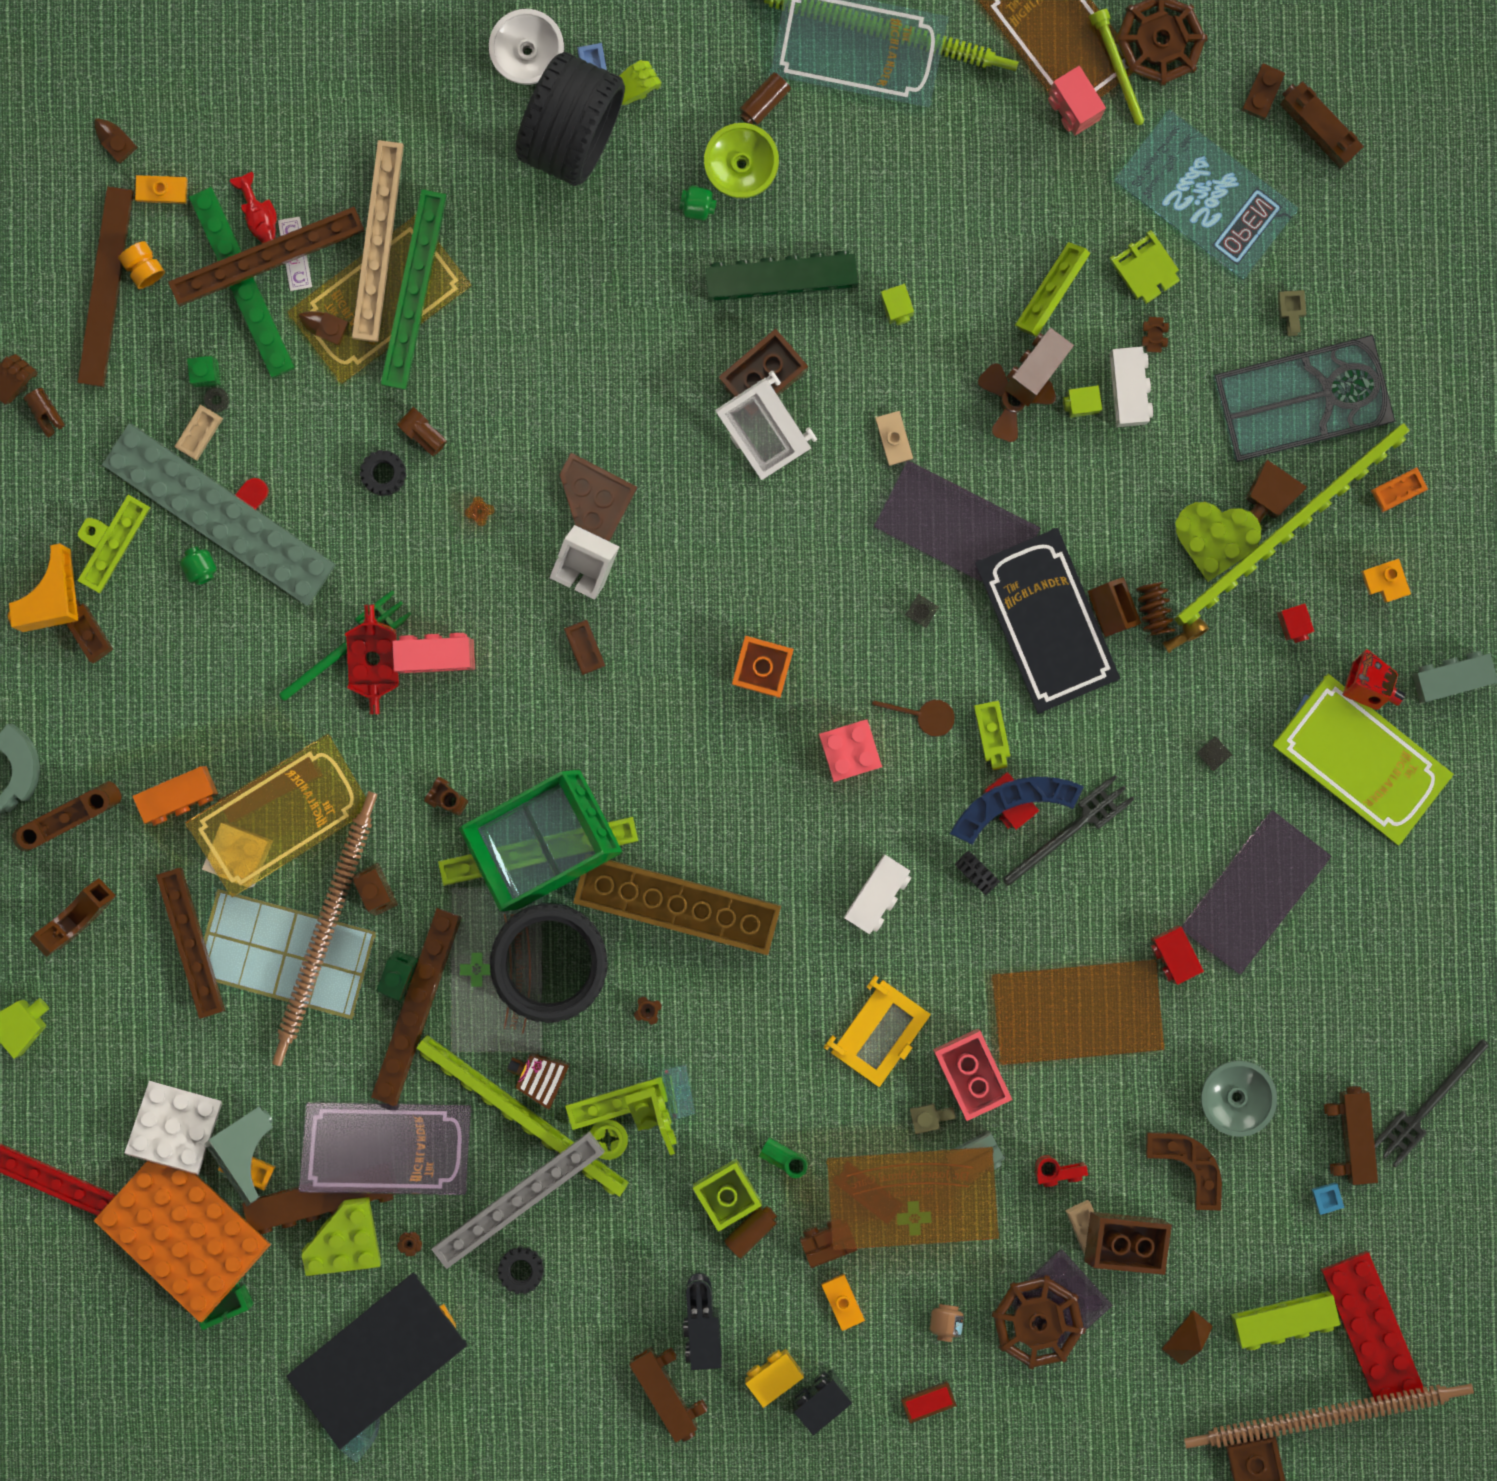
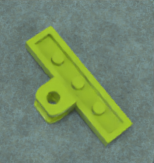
(110, 541)

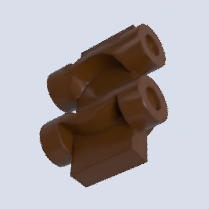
(1154, 338)

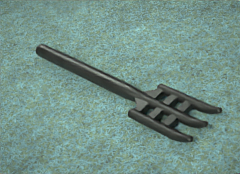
(1087, 816)
(1414, 1122)

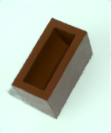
(1114, 607)

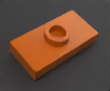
(1399, 489)

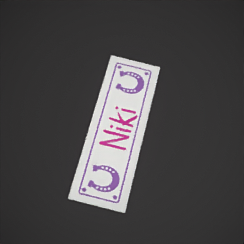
(298, 269)

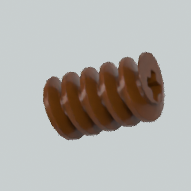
(1155, 608)

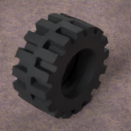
(383, 457)
(977, 873)
(530, 1257)

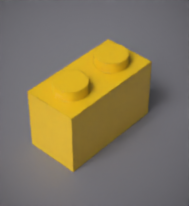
(773, 1377)

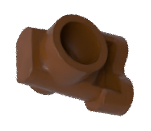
(441, 796)

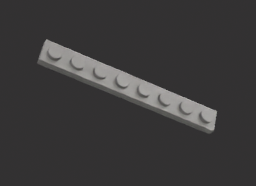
(518, 1200)

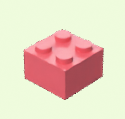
(1076, 101)
(850, 750)

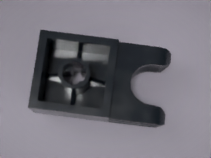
(702, 1325)

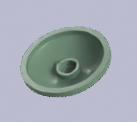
(1254, 1106)

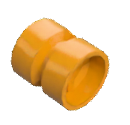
(144, 268)

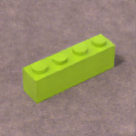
(1285, 1320)

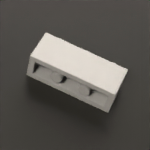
(1130, 386)
(878, 894)

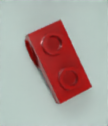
(1071, 1172)

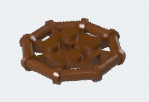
(1154, 51)
(1025, 1315)

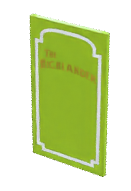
(1363, 760)

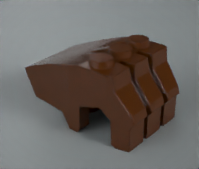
(14, 377)

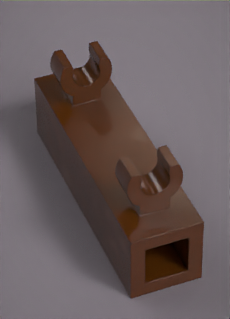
(1320, 124)
(1357, 1136)
(664, 1395)

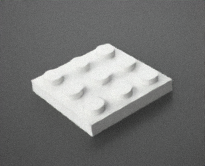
(173, 1127)

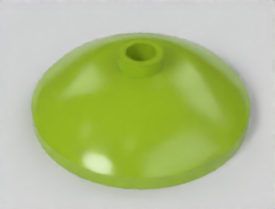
(736, 144)

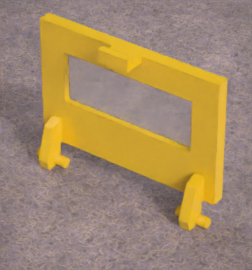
(880, 1033)

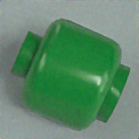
(697, 203)
(198, 566)

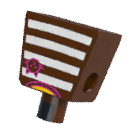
(539, 1077)

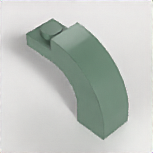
(24, 764)

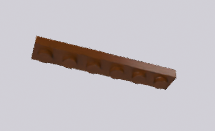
(190, 943)

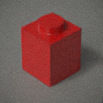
(1296, 623)

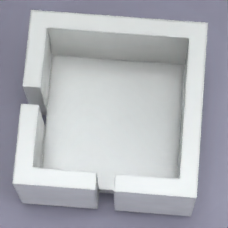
(587, 555)

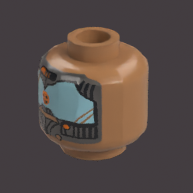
(946, 1322)

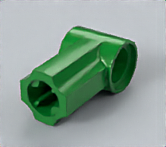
(781, 1156)

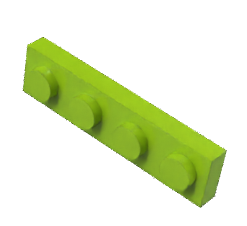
(1052, 289)
(609, 1104)

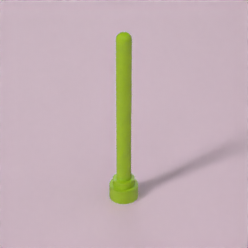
(1101, 21)

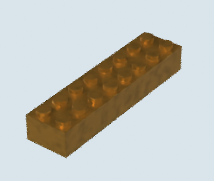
(679, 905)

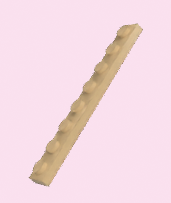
(378, 241)

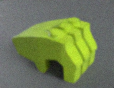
(639, 81)

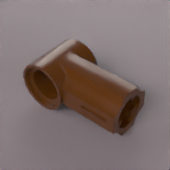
(418, 428)

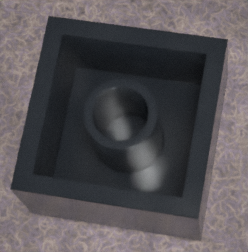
(821, 1401)

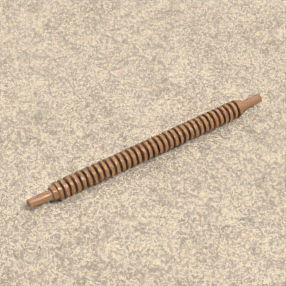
(286, 1034)
(1441, 1394)

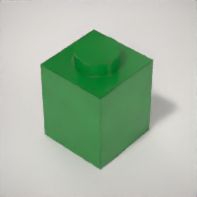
(203, 371)

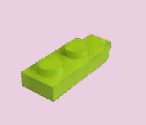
(992, 734)

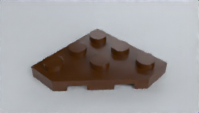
(595, 496)

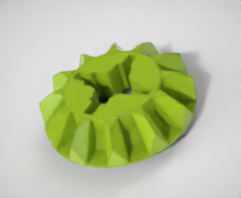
(615, 1129)

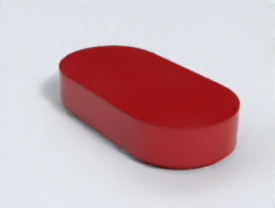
(253, 492)

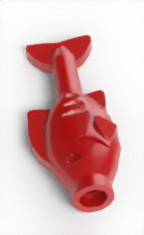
(259, 216)

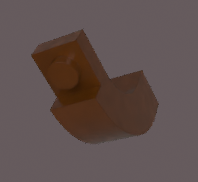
(74, 918)

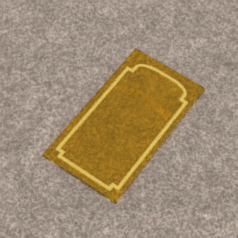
(340, 299)
(278, 815)

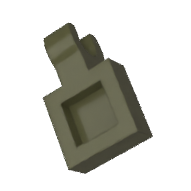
(1292, 307)
(926, 1117)

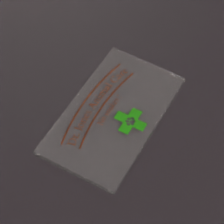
(477, 1013)

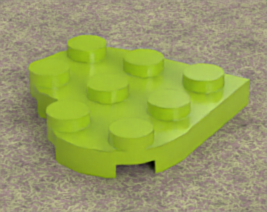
(1217, 537)

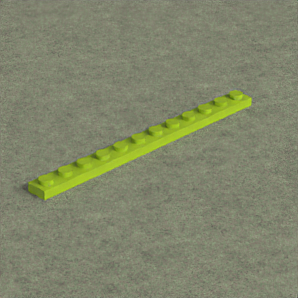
(1301, 519)

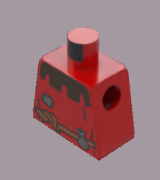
(1372, 682)

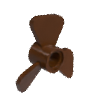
(995, 381)

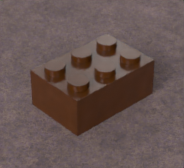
(768, 355)
(1127, 1243)

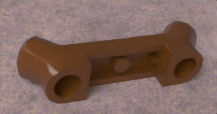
(67, 816)

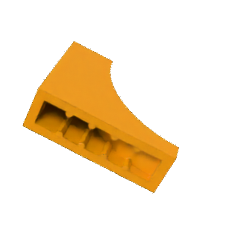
(52, 600)

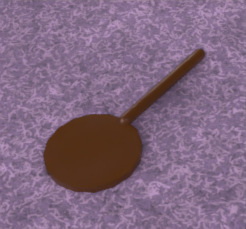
(934, 717)

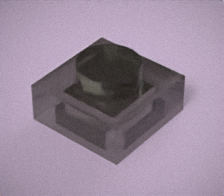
(921, 611)
(1213, 753)

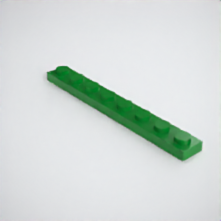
(413, 289)
(245, 292)

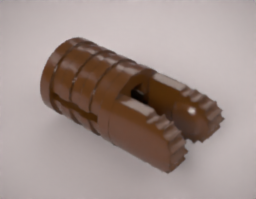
(42, 408)

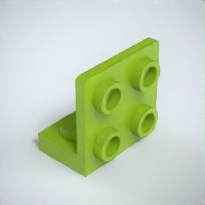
(649, 1111)

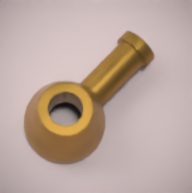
(1189, 633)

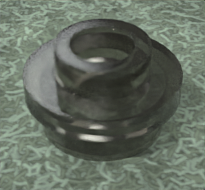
(211, 394)

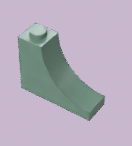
(235, 1148)

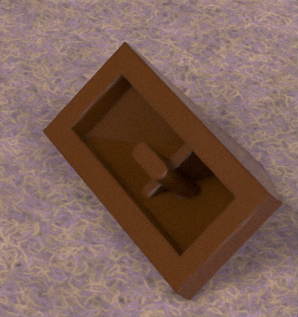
(1188, 1338)

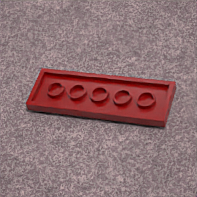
(1371, 1326)

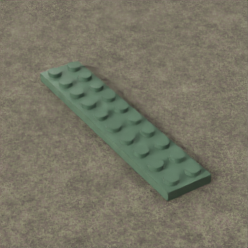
(219, 514)

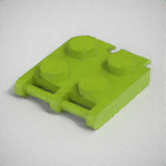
(1146, 268)

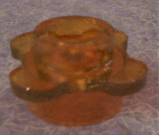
(487, 510)

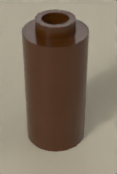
(764, 99)
(751, 1231)

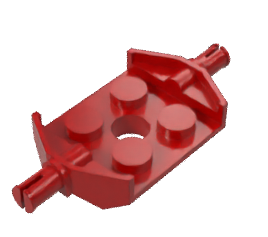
(364, 677)

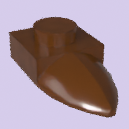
(114, 140)
(324, 325)

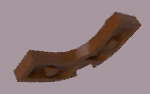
(1198, 1158)

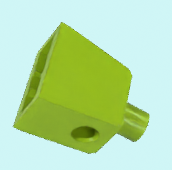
(21, 1025)

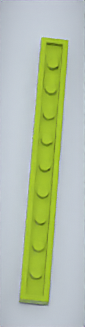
(514, 1110)

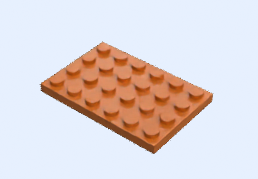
(182, 1235)

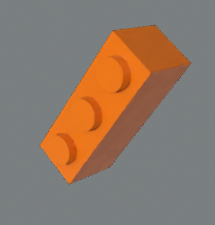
(175, 796)

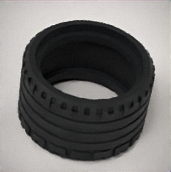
(569, 118)
(556, 1011)

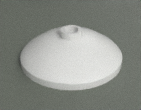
(520, 31)

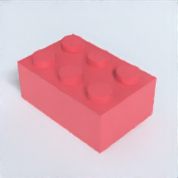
(433, 653)
(972, 1074)

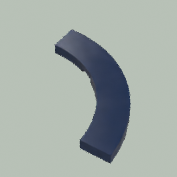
(1011, 795)

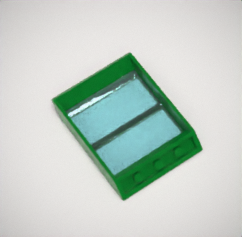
(540, 840)

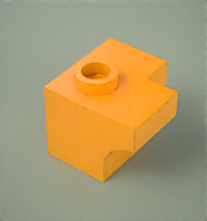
(1387, 580)

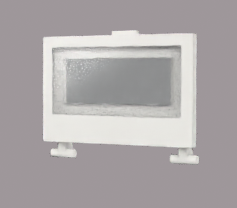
(764, 427)

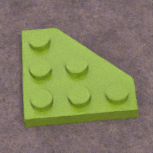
(344, 1241)

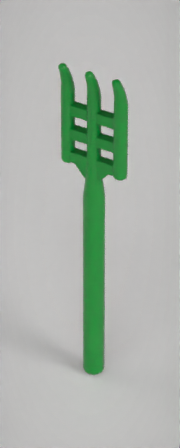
(342, 649)

